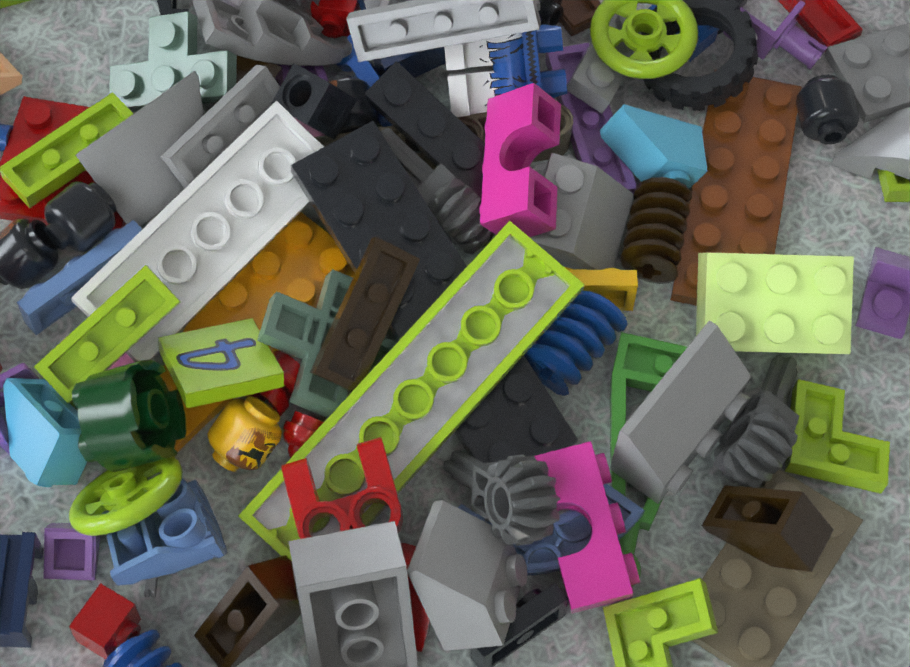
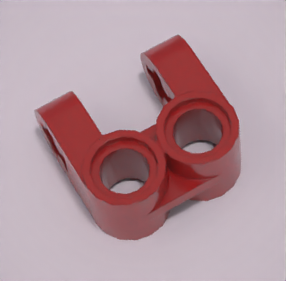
(349, 509)

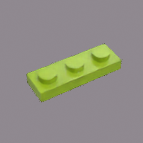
(53, 159)
(108, 332)

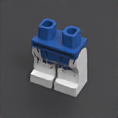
(513, 66)

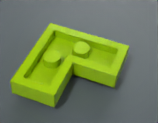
(826, 450)
(651, 623)

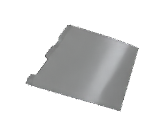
(266, 31)
(881, 147)
(128, 156)

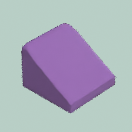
(69, 553)

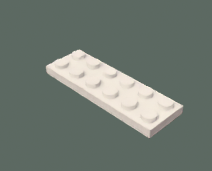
(213, 224)

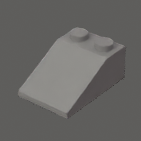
(355, 598)

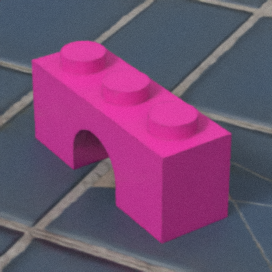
(516, 131)
(600, 570)

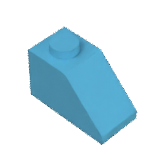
(656, 145)
(42, 432)

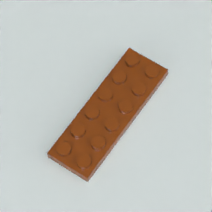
(743, 192)

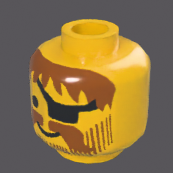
(244, 434)

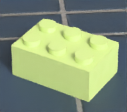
(777, 301)

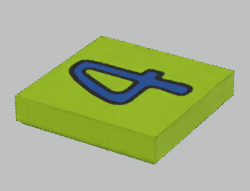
(220, 363)

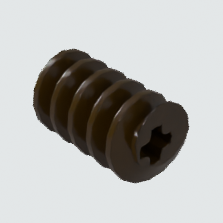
(656, 229)

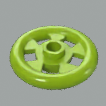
(640, 64)
(126, 495)

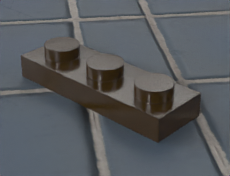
(365, 314)

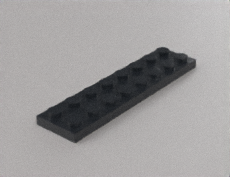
(368, 194)

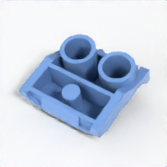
(168, 540)

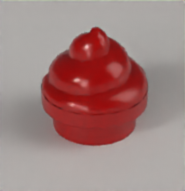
(300, 424)

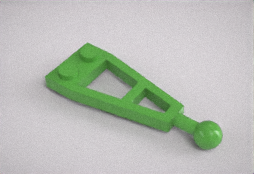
(639, 365)

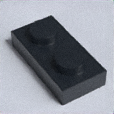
(534, 615)

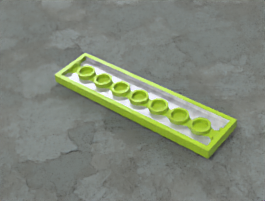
(427, 380)

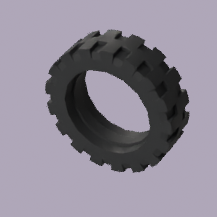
(729, 78)

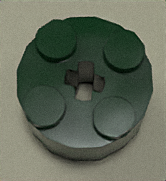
(128, 416)

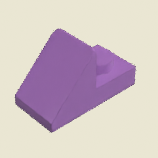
(886, 294)

